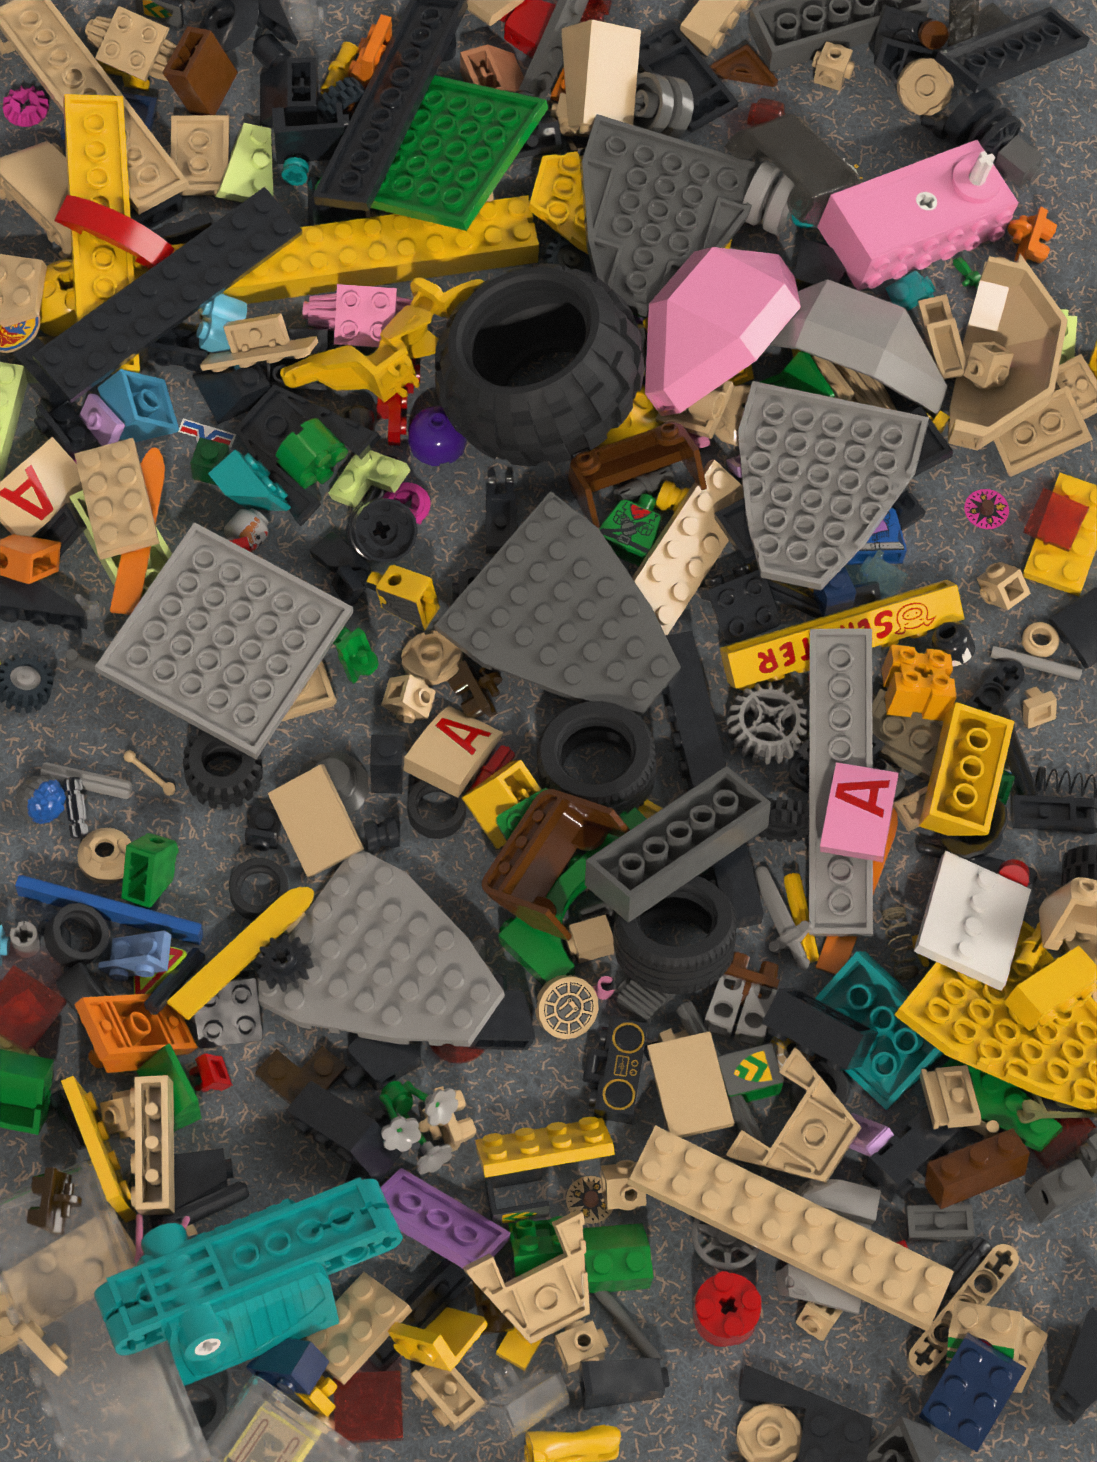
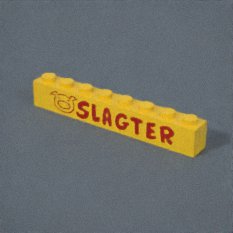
(890, 619)

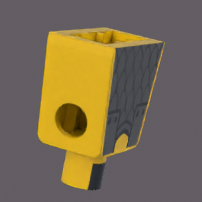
(406, 595)

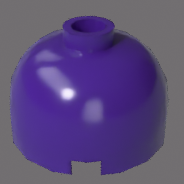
(434, 437)

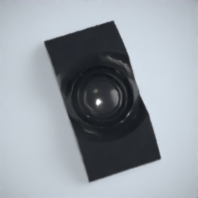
(673, 55)

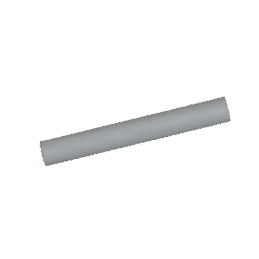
(1036, 663)

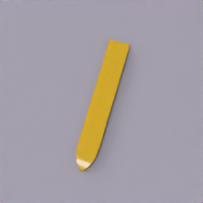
(241, 951)

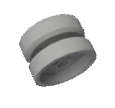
(769, 198)

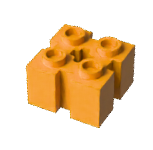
(918, 682)

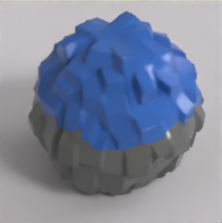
(40, 799)

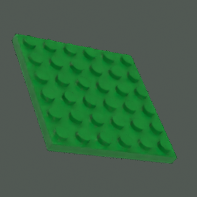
(457, 151)

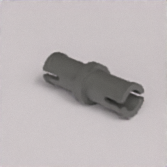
(644, 485)

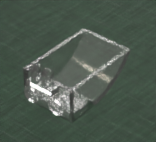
(526, 1401)

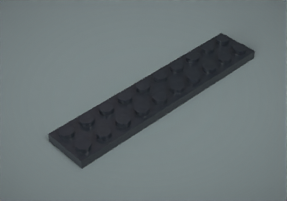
(389, 104)
(166, 295)

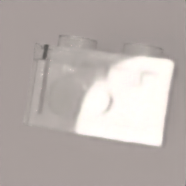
(303, 16)

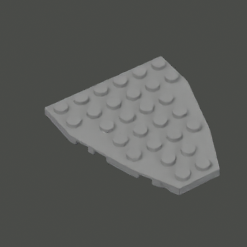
(820, 478)
(385, 963)

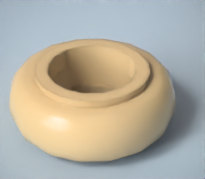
(1038, 650)

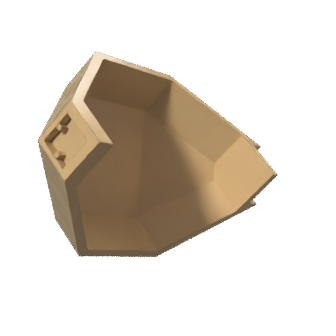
(1024, 319)

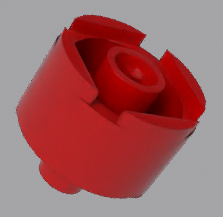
(719, 1292)

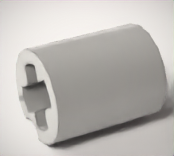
(25, 939)

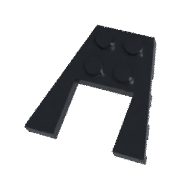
(279, 415)
(829, 1428)

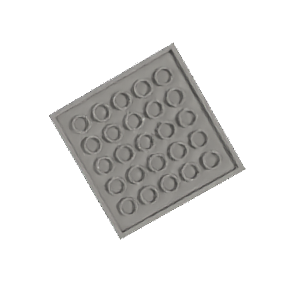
(224, 640)

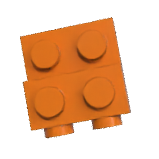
(371, 50)

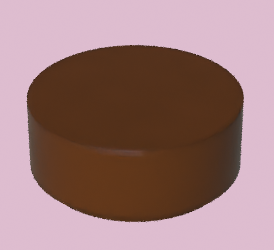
(933, 34)

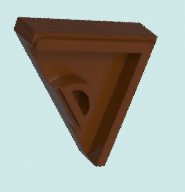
(744, 66)

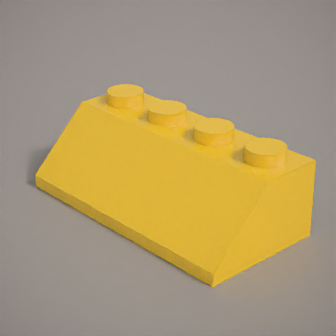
(966, 772)

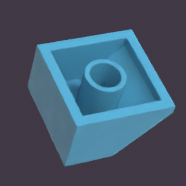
(140, 404)

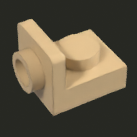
(818, 1319)

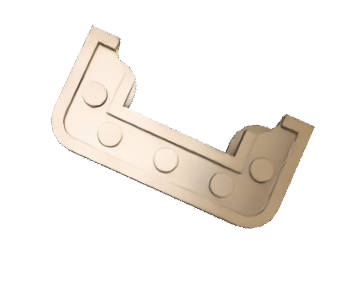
(39, 185)
(1068, 911)

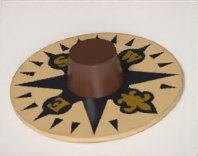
(587, 1197)

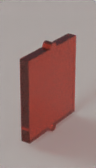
(1056, 520)

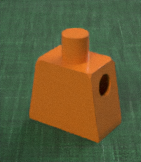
(28, 558)

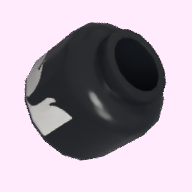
(954, 640)

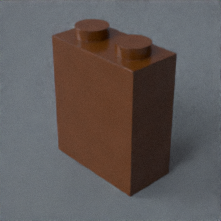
(200, 71)

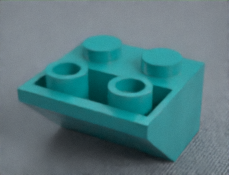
(249, 483)

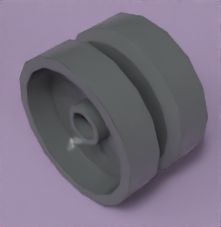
(663, 104)

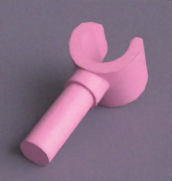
(602, 994)

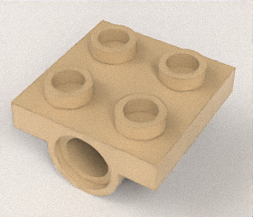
(703, 415)

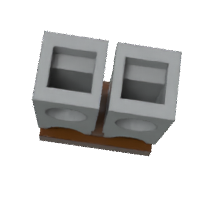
(747, 990)

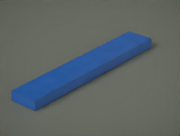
(110, 909)

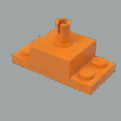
(127, 1033)

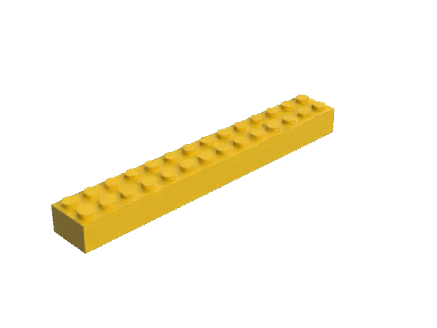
(389, 252)

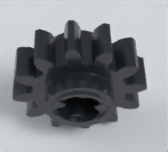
(272, 967)

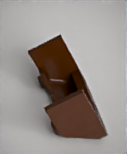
(631, 458)
(541, 849)

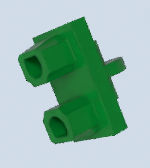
(355, 654)

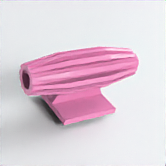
(355, 313)

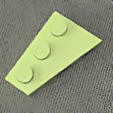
(249, 165)

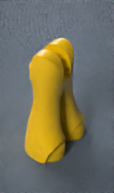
(591, 1445)

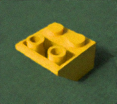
(499, 793)

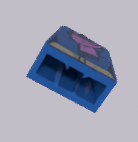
(887, 538)

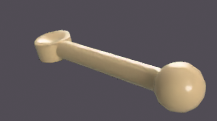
(168, 788)

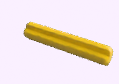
(800, 912)

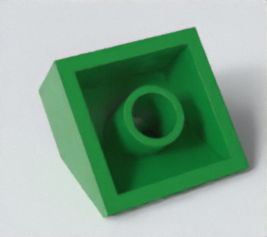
(185, 1100)
(617, 1258)

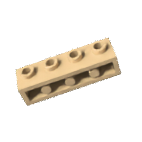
(153, 1145)

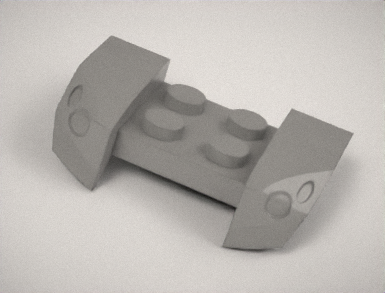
(850, 1201)

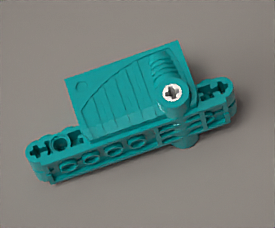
(245, 1281)

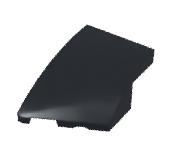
(898, 41)

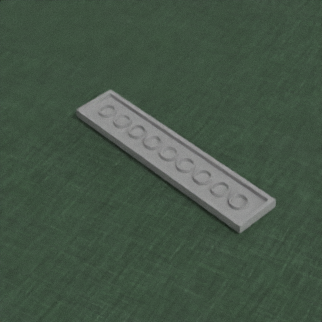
(841, 734)

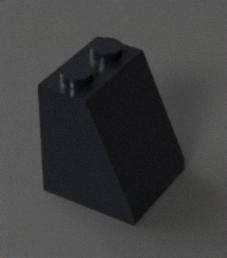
(1077, 1381)

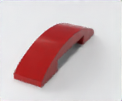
(115, 229)

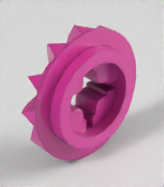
(31, 114)
(419, 497)

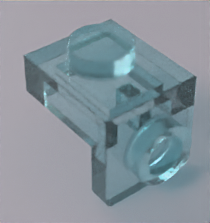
(888, 576)

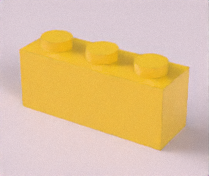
(1054, 989)

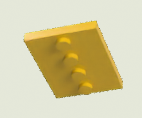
(96, 1140)

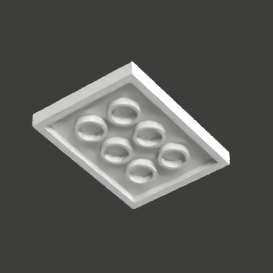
(972, 920)

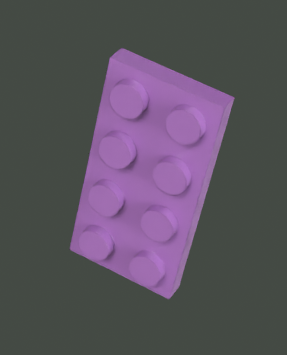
(441, 1220)

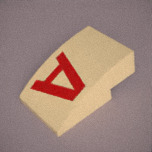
(38, 489)
(451, 751)

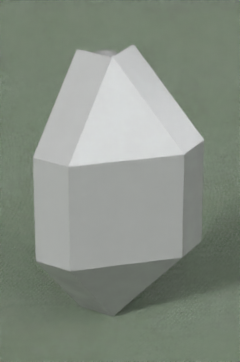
(866, 338)

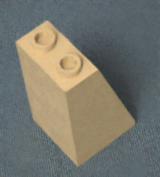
(600, 72)

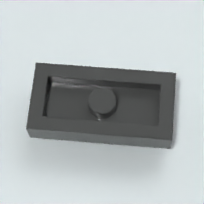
(931, 1223)

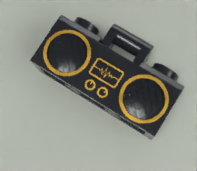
(618, 1088)

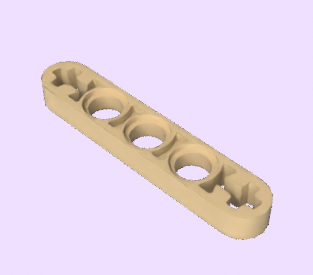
(968, 1294)

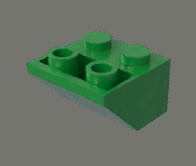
(533, 1244)

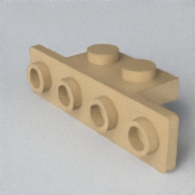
(257, 341)

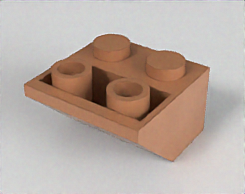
(491, 68)

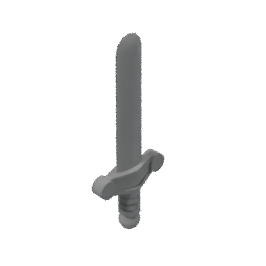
(790, 935)

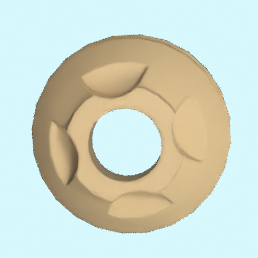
(103, 869)

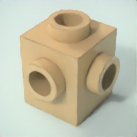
(833, 65)
(988, 365)
(1003, 585)
(408, 698)
(118, 1114)
(615, 1187)
(579, 1334)

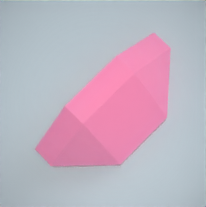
(714, 322)

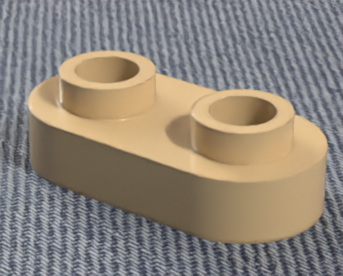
(32, 1336)

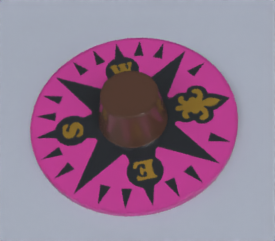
(986, 509)

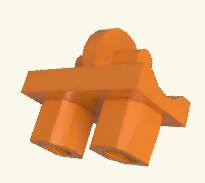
(1028, 232)

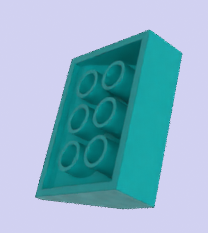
(898, 1053)

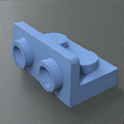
(138, 955)

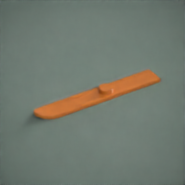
(134, 564)
(839, 948)

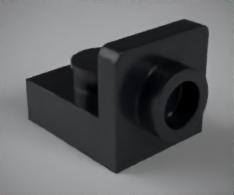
(263, 829)

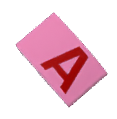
(859, 812)

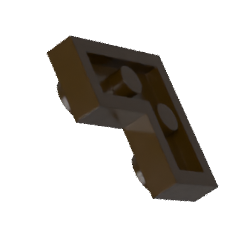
(289, 1080)

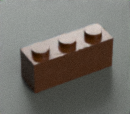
(976, 1168)

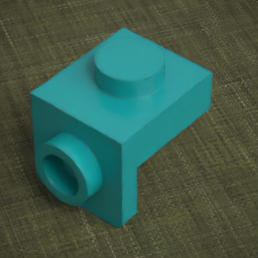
(910, 290)

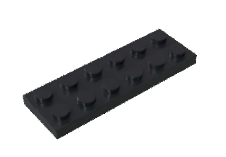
(1012, 49)

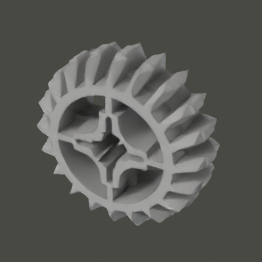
(778, 743)

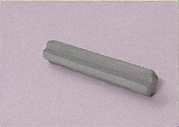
(90, 781)

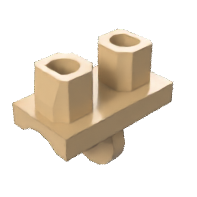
(454, 1131)

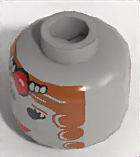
(249, 524)

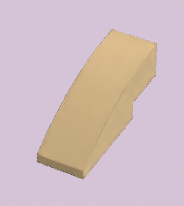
(942, 336)

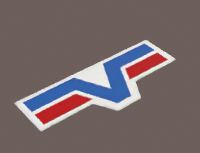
(199, 430)

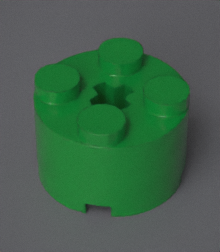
(311, 453)

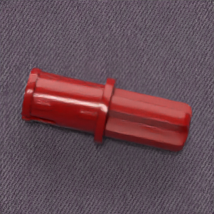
(500, 759)

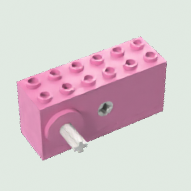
(917, 215)

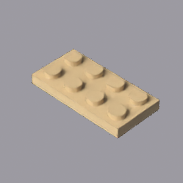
(116, 498)

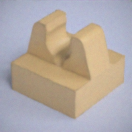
(1038, 707)

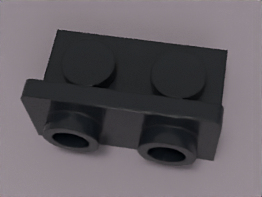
(178, 348)
(65, 428)

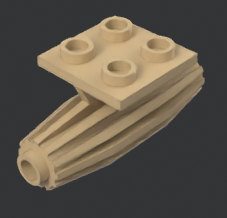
(131, 43)
(854, 385)

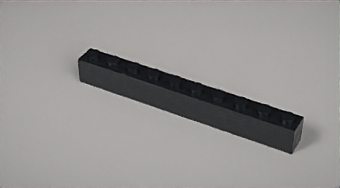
(701, 758)

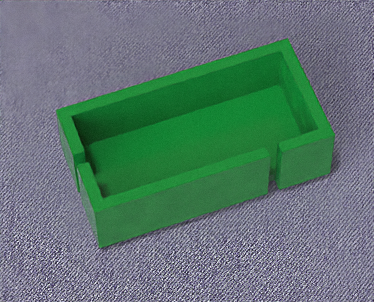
(24, 1091)

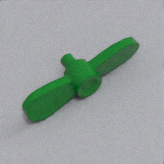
(971, 278)

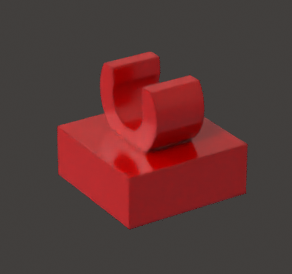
(212, 1072)

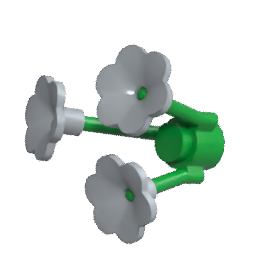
(404, 1129)

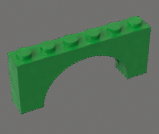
(542, 952)

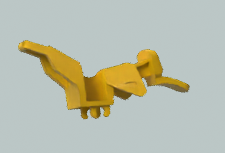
(401, 340)

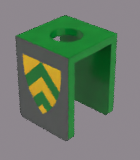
(751, 1073)

